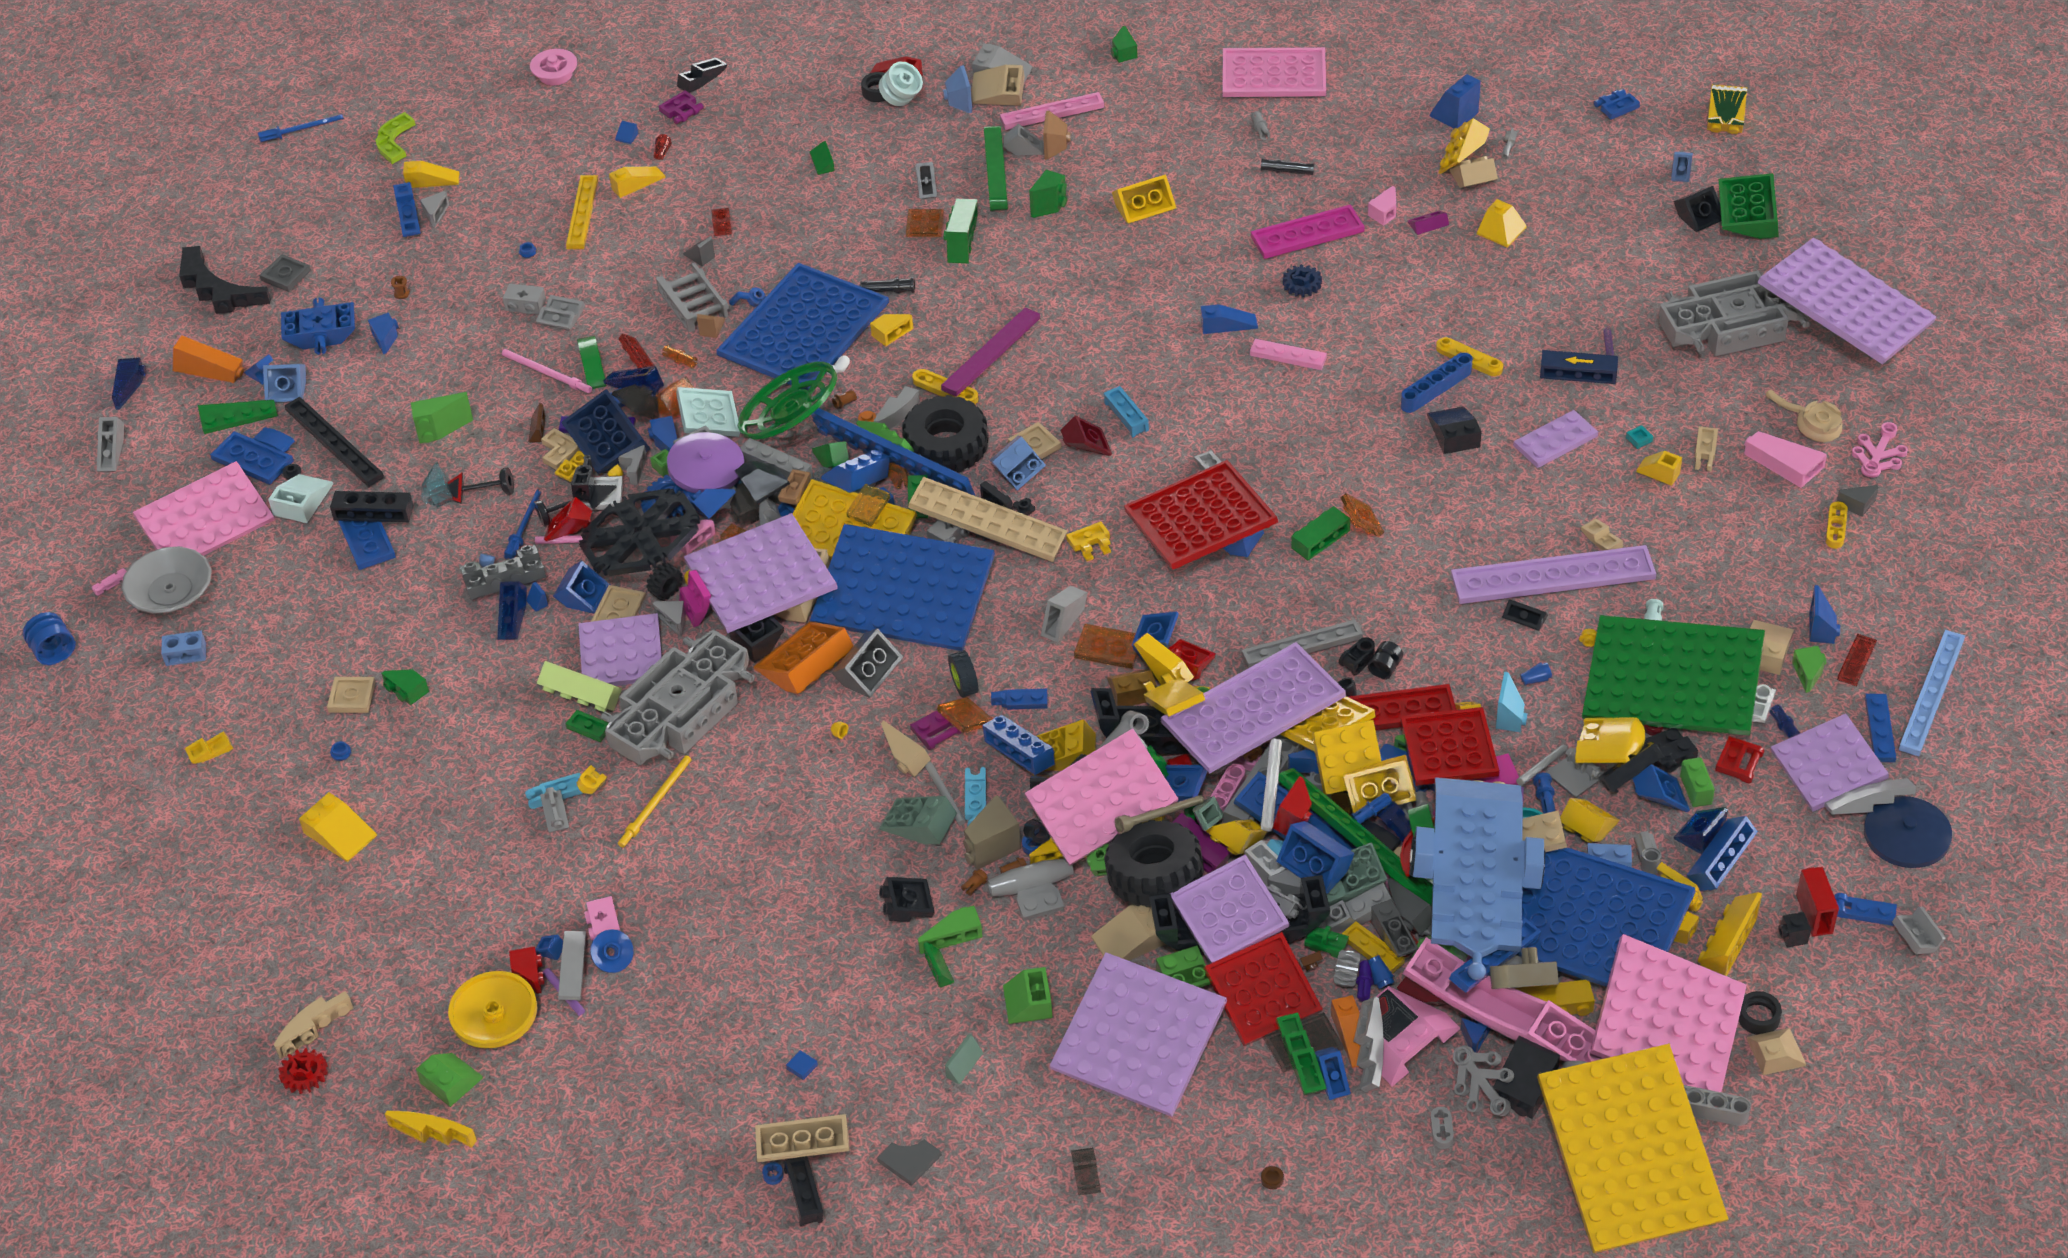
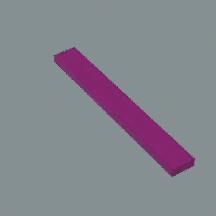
(990, 352)

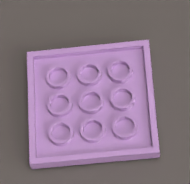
(620, 648)
(1829, 761)
(1229, 909)

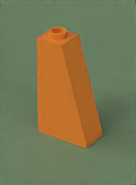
(205, 361)

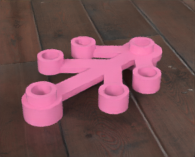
(1872, 467)

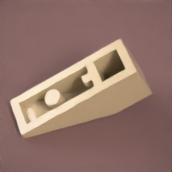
(908, 754)

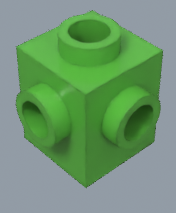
(1097, 862)

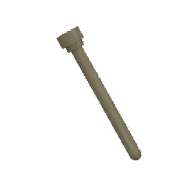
(1125, 823)

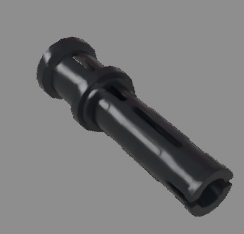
(897, 285)

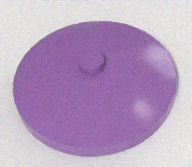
(704, 462)

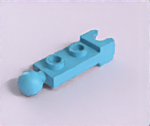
(974, 793)

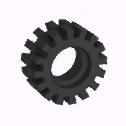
(664, 581)

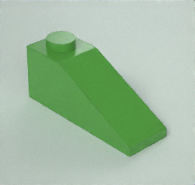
(954, 929)

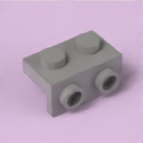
(1919, 931)

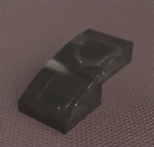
(1085, 1171)

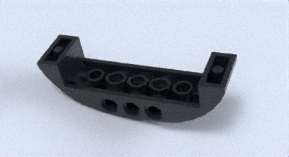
(1156, 735)
(1175, 933)

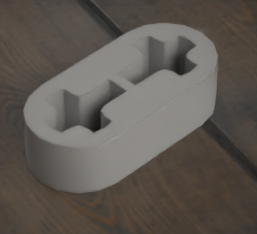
(1436, 1127)

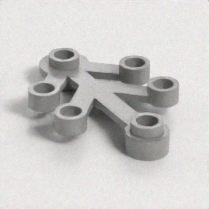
(1479, 1079)

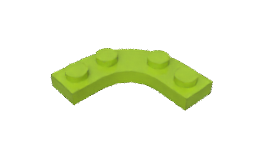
(387, 135)

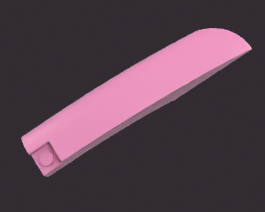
(1502, 1009)

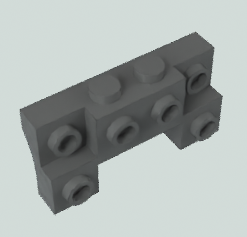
(487, 579)

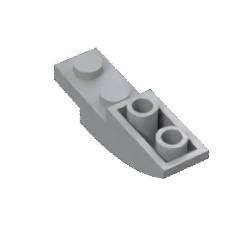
(1357, 909)

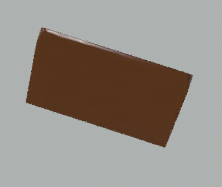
(537, 424)

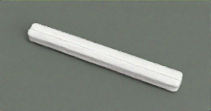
(1271, 784)

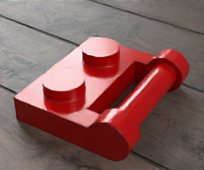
(1733, 755)

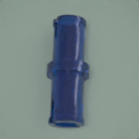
(1784, 722)

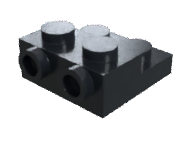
(1674, 748)
(906, 898)

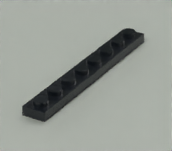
(334, 441)

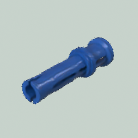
(1545, 791)

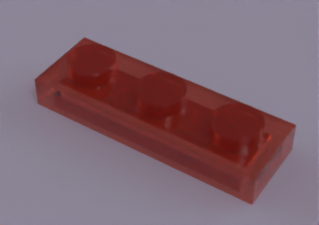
(635, 351)

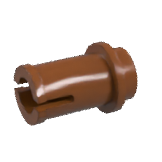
(845, 398)
(1015, 864)
(979, 877)

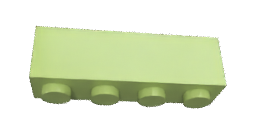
(580, 686)

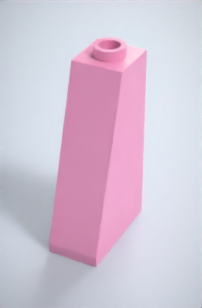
(1785, 458)

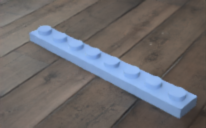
(1931, 693)

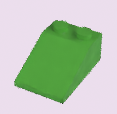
(440, 416)

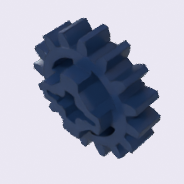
(1302, 280)

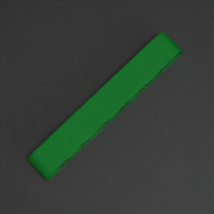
(995, 168)

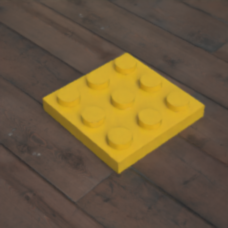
(1344, 751)

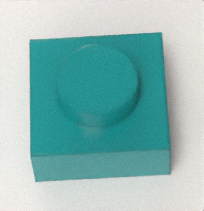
(1639, 436)

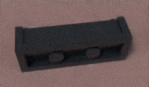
(1623, 772)
(804, 1190)

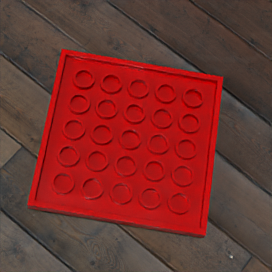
(1200, 514)

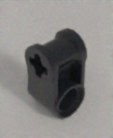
(1358, 655)

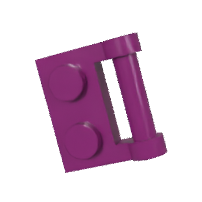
(931, 725)

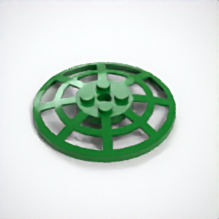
(789, 406)

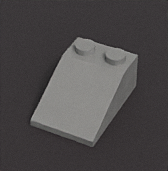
(994, 56)

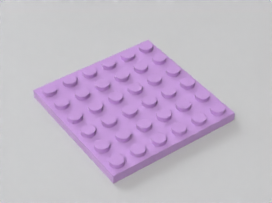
(761, 572)
(1138, 1034)

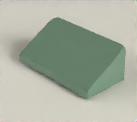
(963, 1059)

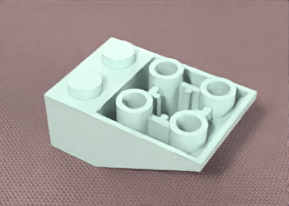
(299, 497)

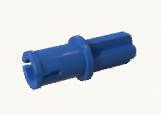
(1372, 808)

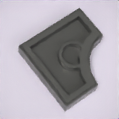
(909, 1161)

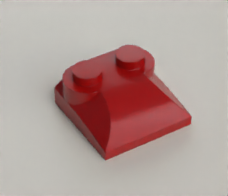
(1193, 656)

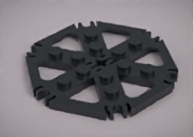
(639, 532)

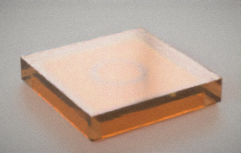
(964, 714)

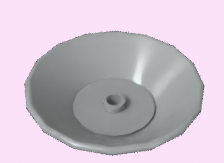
(166, 579)

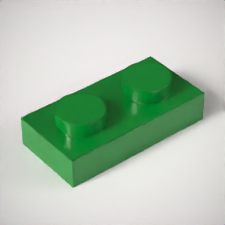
(587, 725)

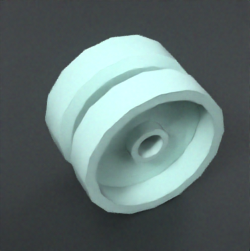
(900, 84)

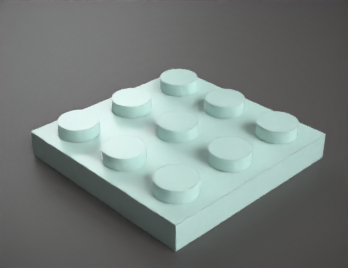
(708, 408)

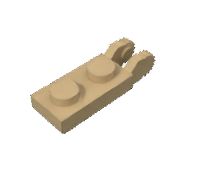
(1706, 446)

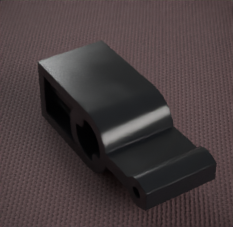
(583, 480)

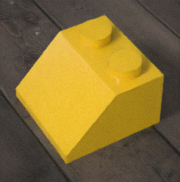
(1587, 820)

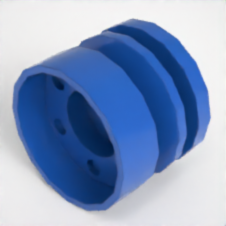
(48, 638)

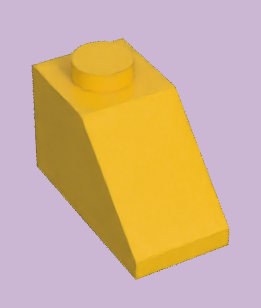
(891, 327)

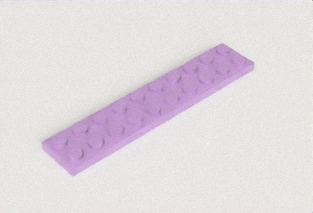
(1553, 574)

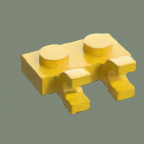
(1088, 536)

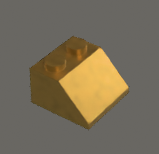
(1128, 687)

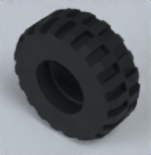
(947, 415)
(1131, 855)

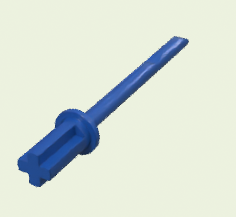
(277, 133)
(516, 540)

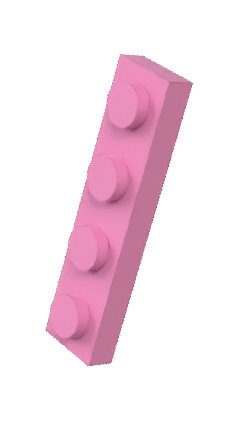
(1288, 354)

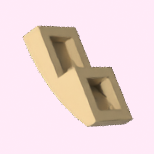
(1600, 535)

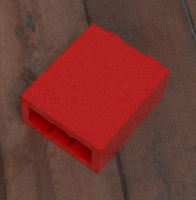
(1817, 901)

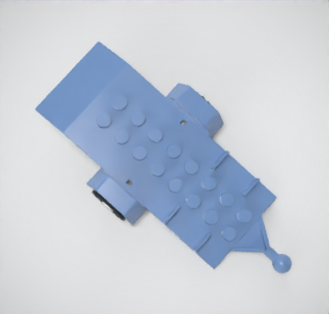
(1477, 867)

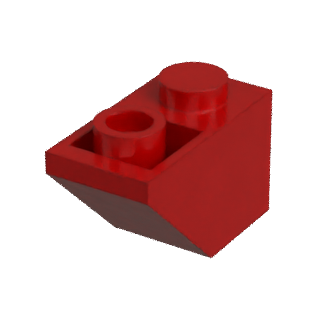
(526, 964)

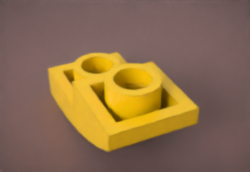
(567, 468)

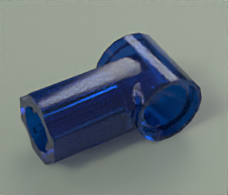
(1396, 819)

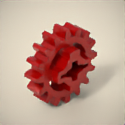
(303, 1071)

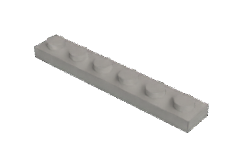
(1309, 641)

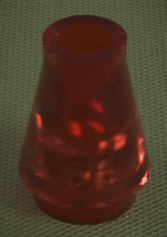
(662, 145)

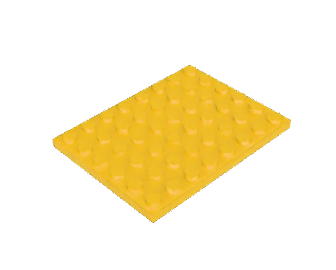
(1632, 1148)

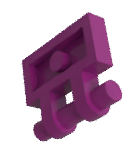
(679, 103)

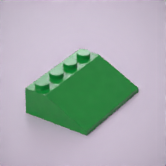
(1749, 205)

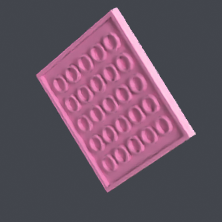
(1668, 1000)

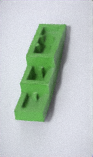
(883, 431)

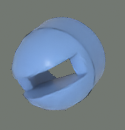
(485, 560)

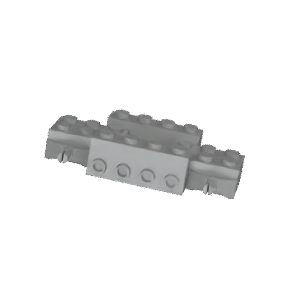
(1729, 313)
(657, 714)

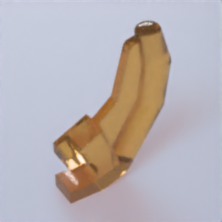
(898, 475)

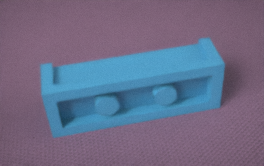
(1126, 411)

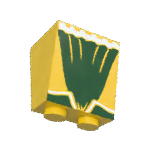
(1726, 109)

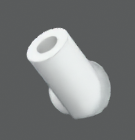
(841, 364)

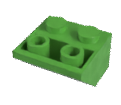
(1185, 966)
(1028, 996)

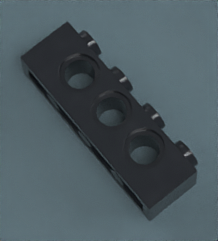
(371, 506)

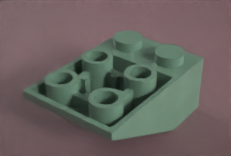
(920, 818)
(1363, 874)

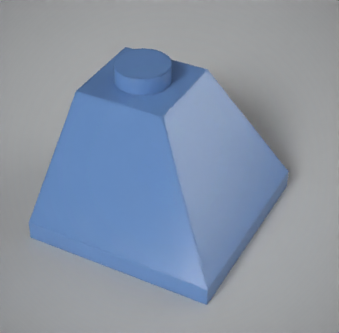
(958, 90)
(284, 382)

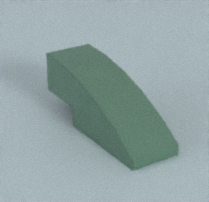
(1208, 813)

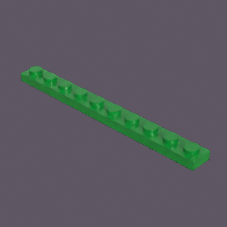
(1358, 835)

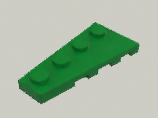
(228, 415)

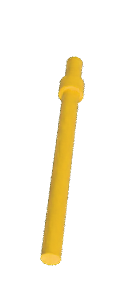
(633, 828)

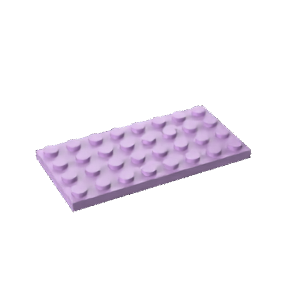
(1254, 707)

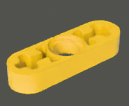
(1833, 518)

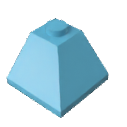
(1510, 707)

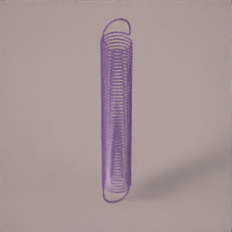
(1610, 341)

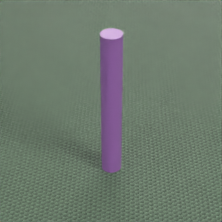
(574, 1004)

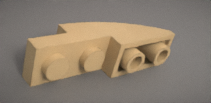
(304, 1026)

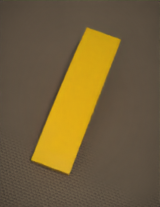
(424, 1126)

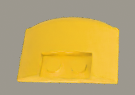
(1609, 740)

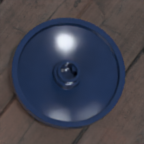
(1908, 832)

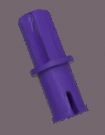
(1364, 981)

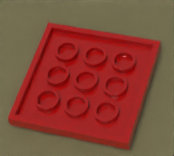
(1449, 745)
(1261, 986)

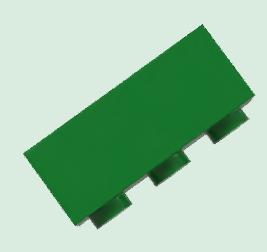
(1320, 533)

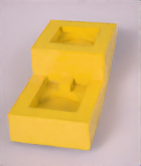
(205, 750)

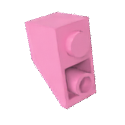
(1383, 206)

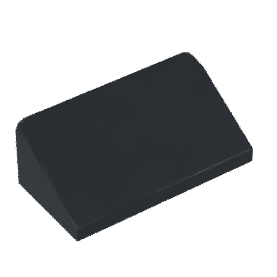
(1524, 615)

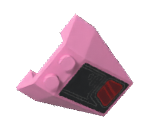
(1408, 1029)

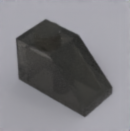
(743, 507)

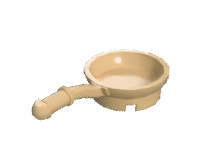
(1816, 421)

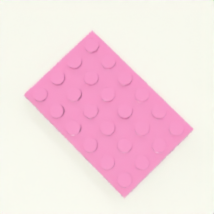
(1274, 72)
(205, 512)
(1087, 796)

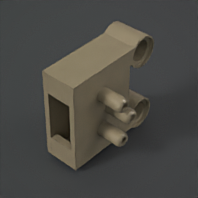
(1525, 974)

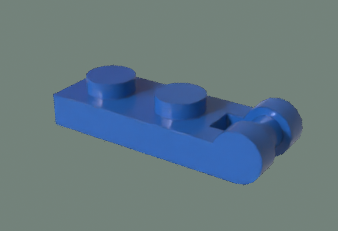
(1865, 909)

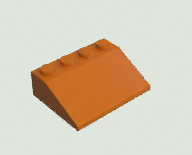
(805, 656)

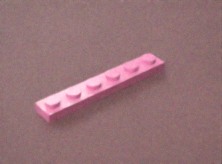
(1060, 109)

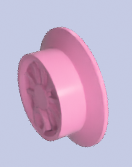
(554, 66)

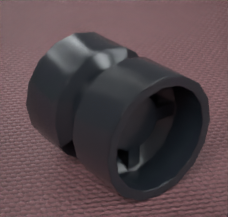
(1385, 660)

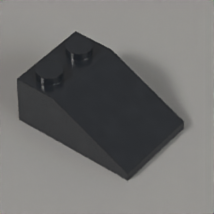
(1455, 429)

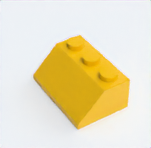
(1144, 199)

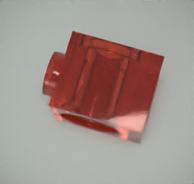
(721, 222)

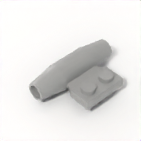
(1034, 887)

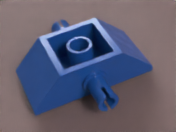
(318, 325)

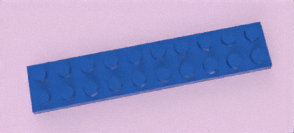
(860, 438)

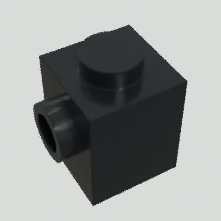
(1794, 929)

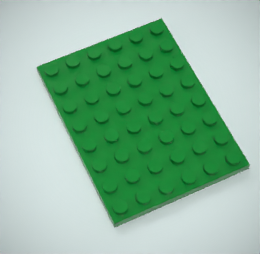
(1675, 674)

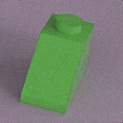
(1808, 665)

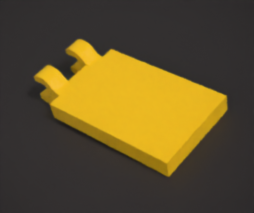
(1172, 696)

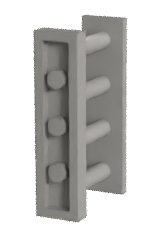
(681, 308)

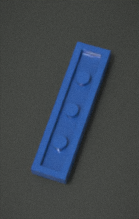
(1880, 727)

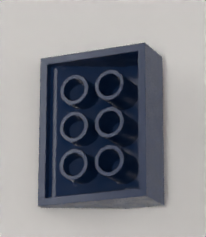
(603, 431)

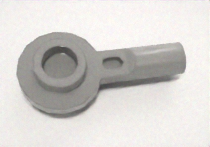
(1510, 137)

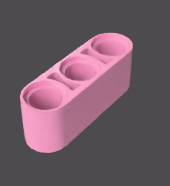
(1229, 785)

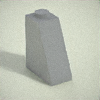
(1062, 612)

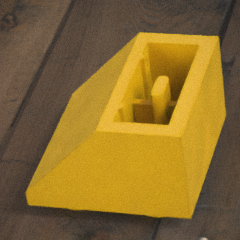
(1237, 835)

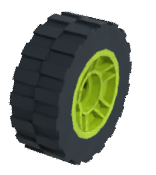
(963, 673)

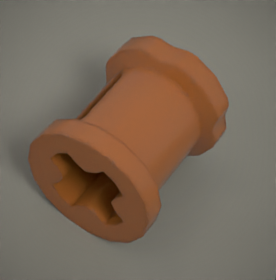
(400, 287)

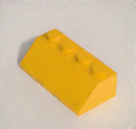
(1731, 933)

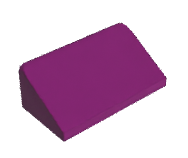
(1429, 222)

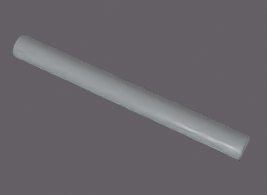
(1541, 765)
(944, 791)

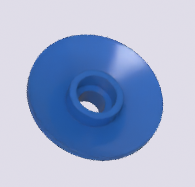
(622, 951)

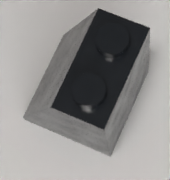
(1526, 1062)

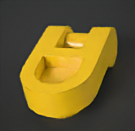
(590, 780)

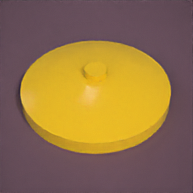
(492, 1009)

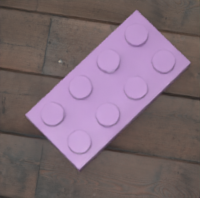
(1555, 438)

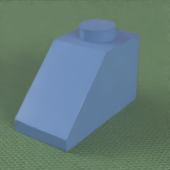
(1681, 166)

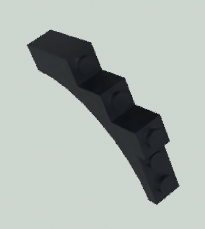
(210, 287)

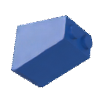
(1458, 103)

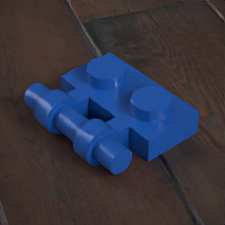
(1617, 103)

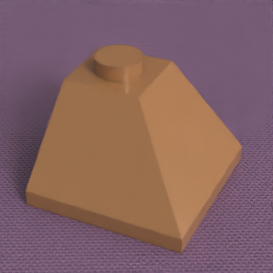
(1054, 135)

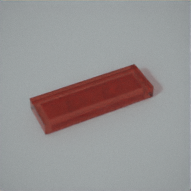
(1857, 659)

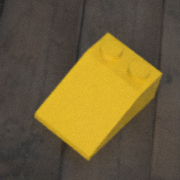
(1386, 776)
(336, 827)

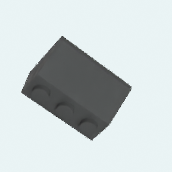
(867, 663)

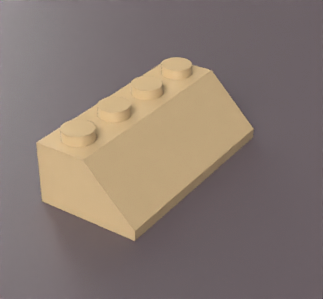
(802, 1138)

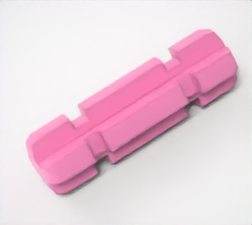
(109, 582)

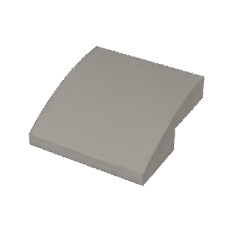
(560, 312)

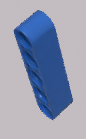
(1436, 382)

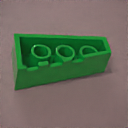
(960, 230)

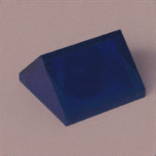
(1702, 828)

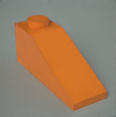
(1345, 1017)

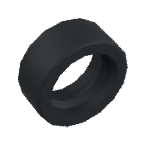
(868, 81)
(1764, 999)

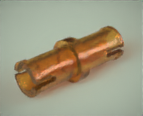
(679, 356)

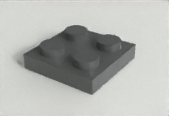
(285, 272)

